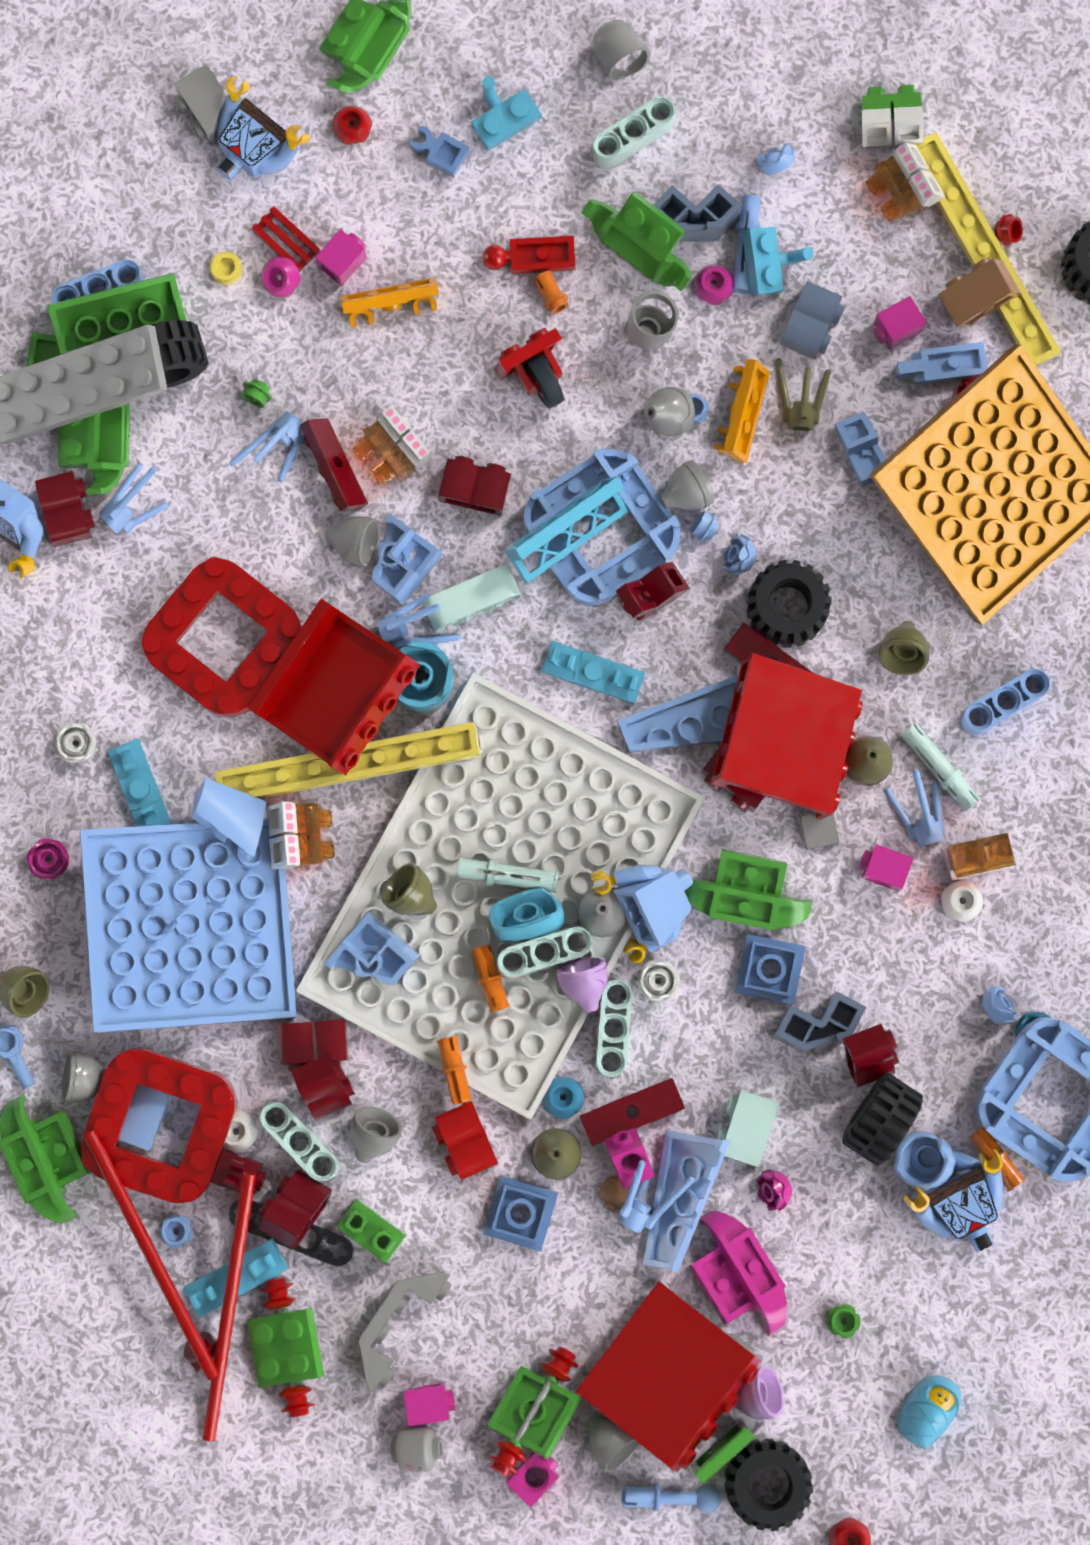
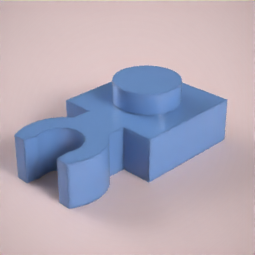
(443, 153)

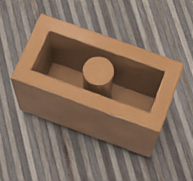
(979, 292)

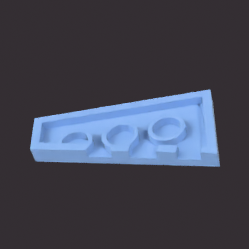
(681, 721)
(682, 1157)

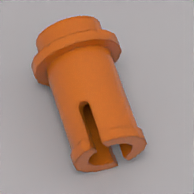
(551, 293)

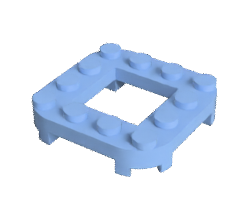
(658, 525)
(1011, 1078)

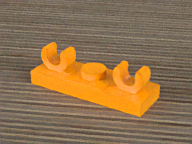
(390, 298)
(744, 410)

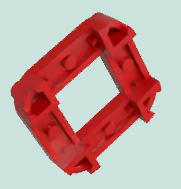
(186, 606)
(177, 1079)

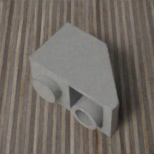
(203, 99)

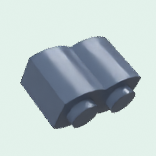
(811, 321)

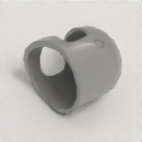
(613, 43)
(654, 323)

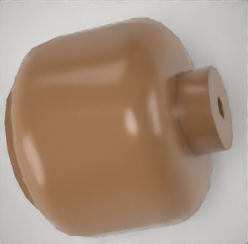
(613, 1194)

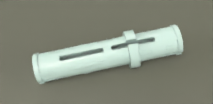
(942, 769)
(467, 869)

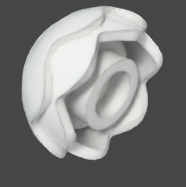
(66, 738)
(952, 906)
(664, 971)
(247, 1133)

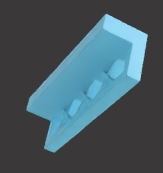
(563, 523)

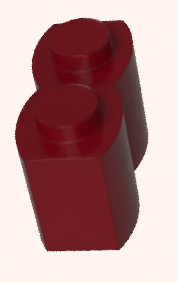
(474, 485)
(64, 508)
(312, 1040)
(870, 1054)
(323, 1086)
(294, 1209)

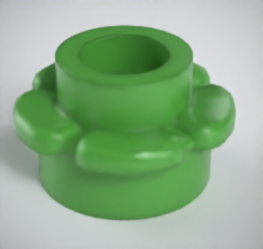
(256, 390)
(844, 1330)

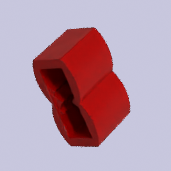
(465, 1141)

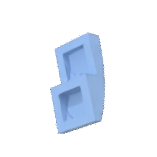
(860, 446)

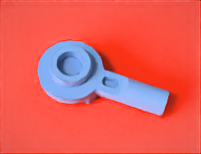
(10, 1046)

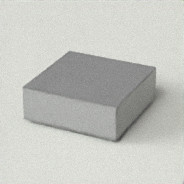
(819, 832)

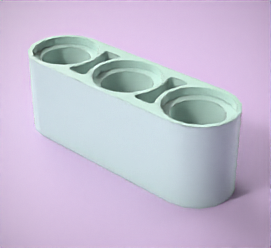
(639, 119)
(471, 597)
(556, 940)
(618, 1012)
(284, 1134)

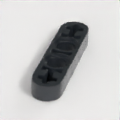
(311, 1252)

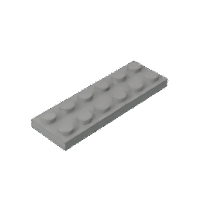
(80, 384)

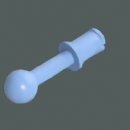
(705, 1498)

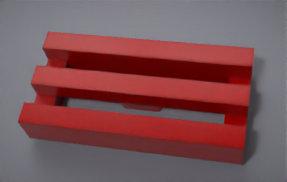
(267, 219)

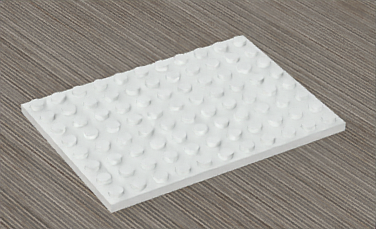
(530, 801)

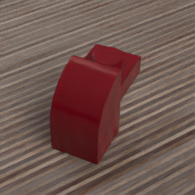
(652, 591)

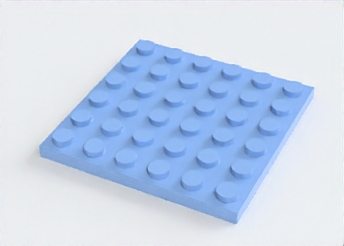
(222, 959)

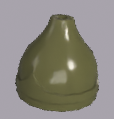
(904, 650)
(869, 761)
(409, 891)
(23, 990)
(556, 1153)

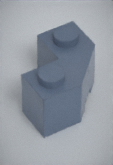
(702, 222)
(808, 1033)

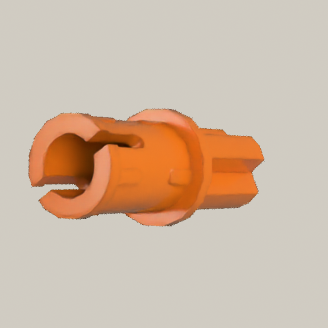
(490, 978)
(454, 1070)
(985, 1144)

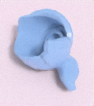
(935, 1155)

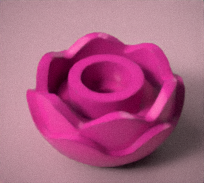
(288, 272)
(713, 294)
(37, 859)
(774, 1189)

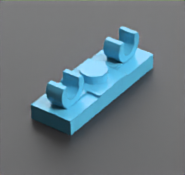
(593, 672)
(139, 784)
(258, 1267)

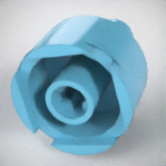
(432, 692)

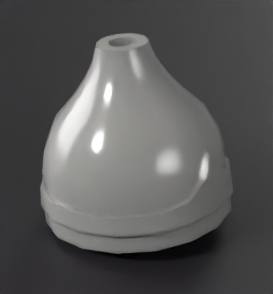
(670, 411)
(687, 489)
(355, 538)
(600, 913)
(81, 1077)
(374, 1132)
(609, 1443)

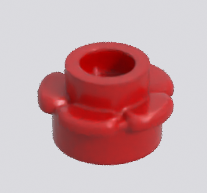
(1008, 229)

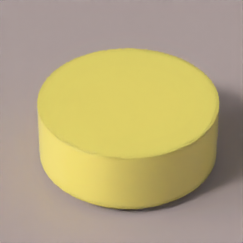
(225, 268)

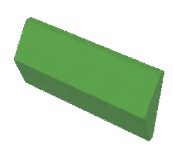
(114, 311)

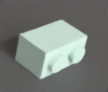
(748, 1127)

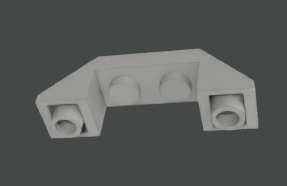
(375, 1362)

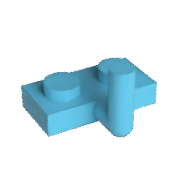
(505, 117)
(765, 261)

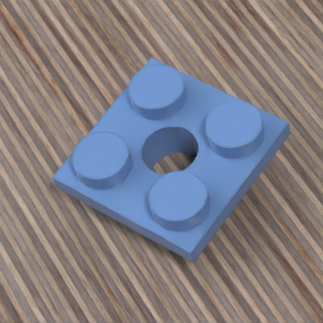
(750, 976)
(503, 1227)

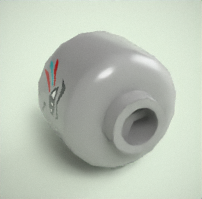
(416, 1448)

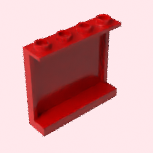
(334, 687)
(788, 735)
(669, 1377)

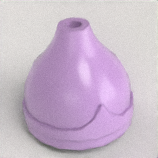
(584, 981)
(762, 1396)

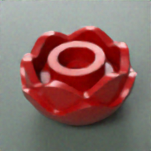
(351, 134)
(847, 1529)

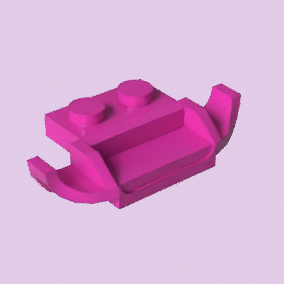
(739, 1274)

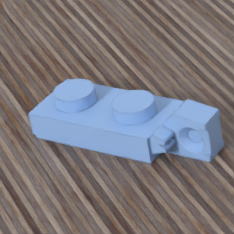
(944, 364)

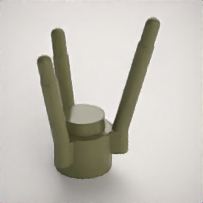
(801, 415)

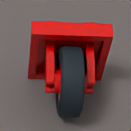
(535, 366)

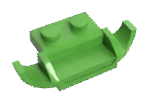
(366, 41)
(642, 238)
(99, 445)
(748, 893)
(42, 1158)

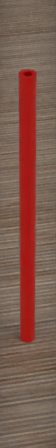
(151, 1255)
(229, 1304)

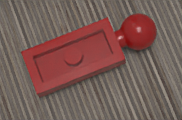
(533, 255)

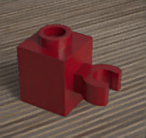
(230, 1171)

